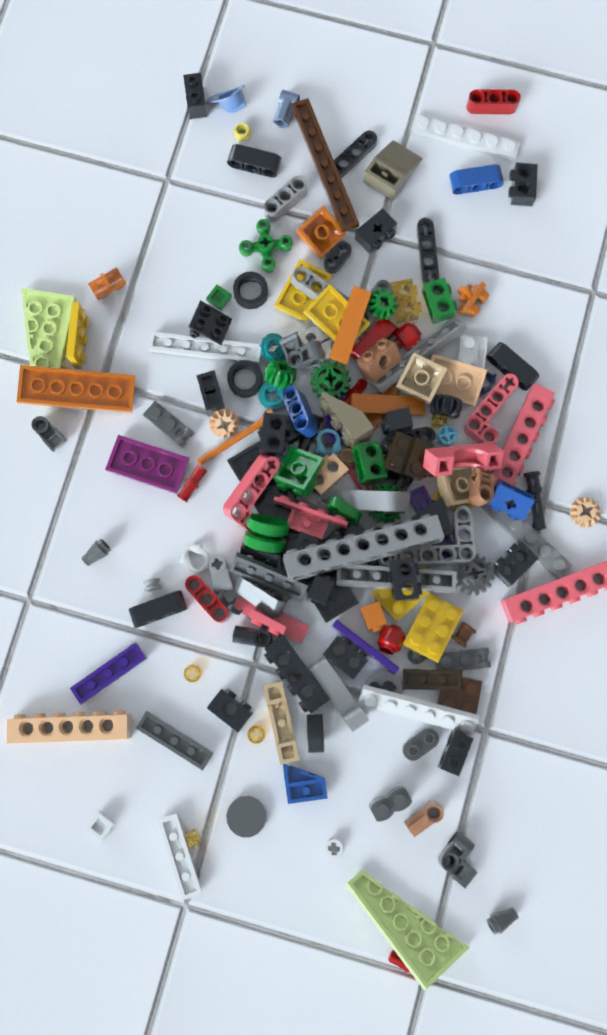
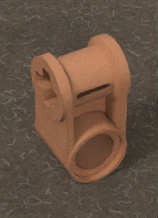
(481, 487)

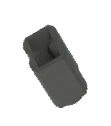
(385, 806)

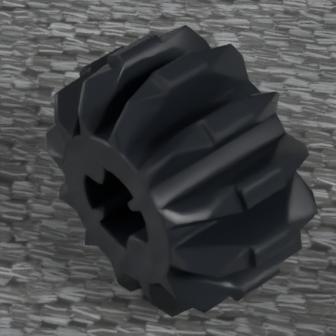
(446, 406)

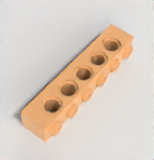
(17, 727)

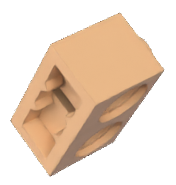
(330, 478)

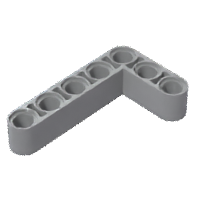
(312, 279)
(454, 550)

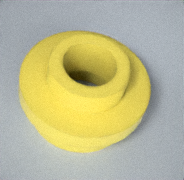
(242, 127)

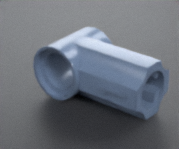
(284, 110)

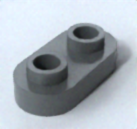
(422, 746)

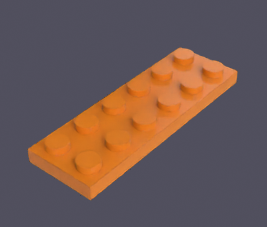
(75, 389)

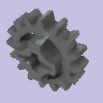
(474, 582)

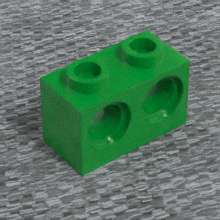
(434, 301)
(365, 463)

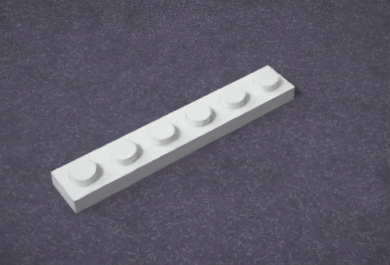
(466, 137)
(204, 347)
(418, 709)

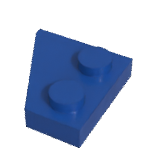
(303, 785)

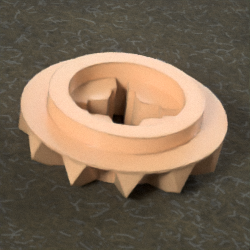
(228, 416)
(584, 520)

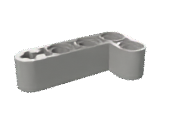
(376, 500)
(338, 694)

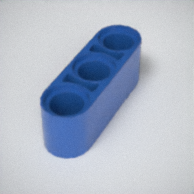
(476, 179)
(299, 411)

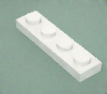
(180, 856)

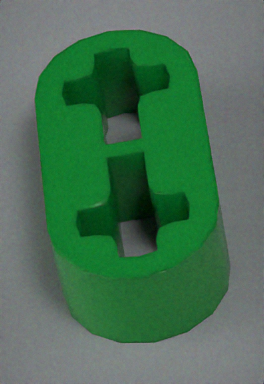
(344, 509)

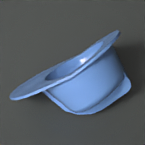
(230, 100)

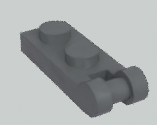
(168, 423)
(463, 660)

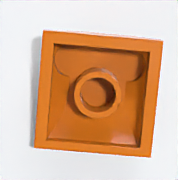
(320, 232)

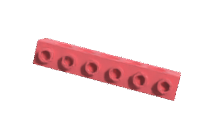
(541, 397)
(513, 608)

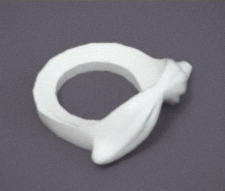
(198, 549)

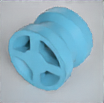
(449, 433)

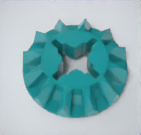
(274, 340)
(264, 398)

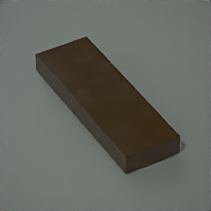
(432, 679)

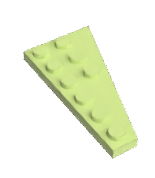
(46, 326)
(413, 936)

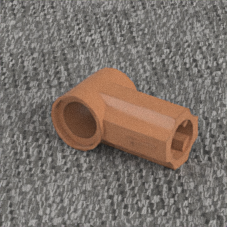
(422, 820)

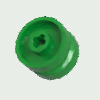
(266, 533)

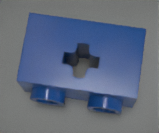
(505, 492)

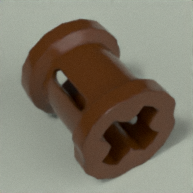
(463, 634)

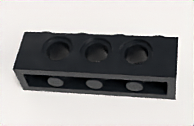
(282, 646)

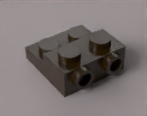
(407, 456)

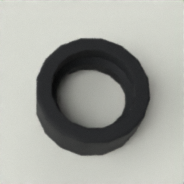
(248, 277)
(245, 364)
(315, 733)

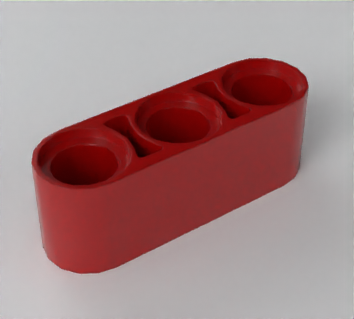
(499, 96)
(381, 329)
(204, 590)

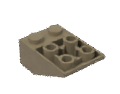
(391, 169)
(346, 419)

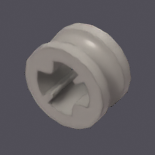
(152, 584)

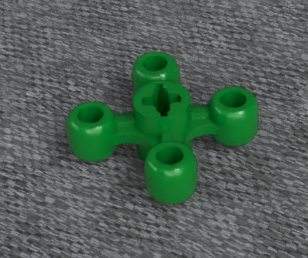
(265, 239)

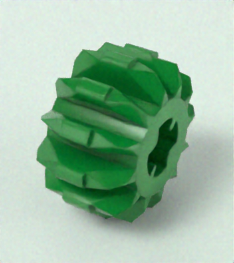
(389, 306)
(280, 374)

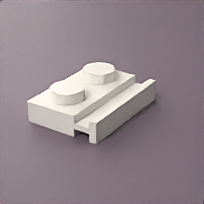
(473, 350)

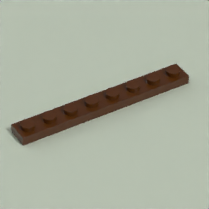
(325, 165)

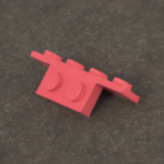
(309, 520)
(277, 625)

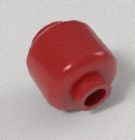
(407, 336)
(391, 639)

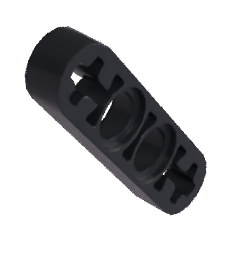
(353, 159)
(427, 252)

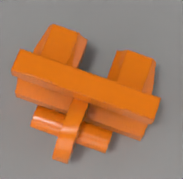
(107, 283)
(469, 296)

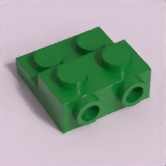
(299, 472)

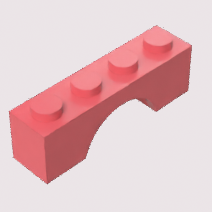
(481, 455)

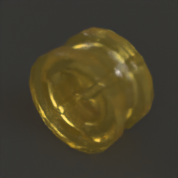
(439, 421)
(197, 669)
(252, 729)
(193, 838)

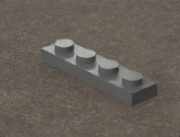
(268, 576)
(174, 740)

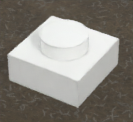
(100, 826)

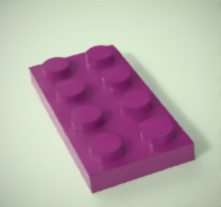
(147, 464)

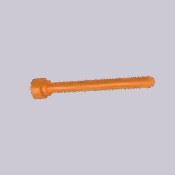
(233, 440)

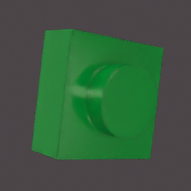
(219, 297)

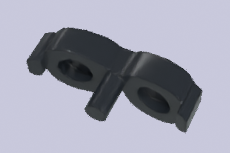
(229, 604)
(387, 685)

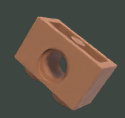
(379, 360)

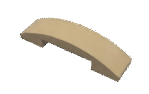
(281, 723)

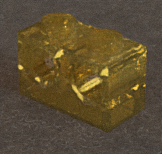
(408, 300)

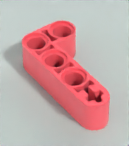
(492, 407)
(254, 489)

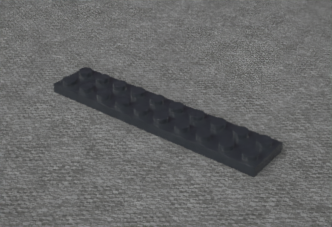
(341, 597)

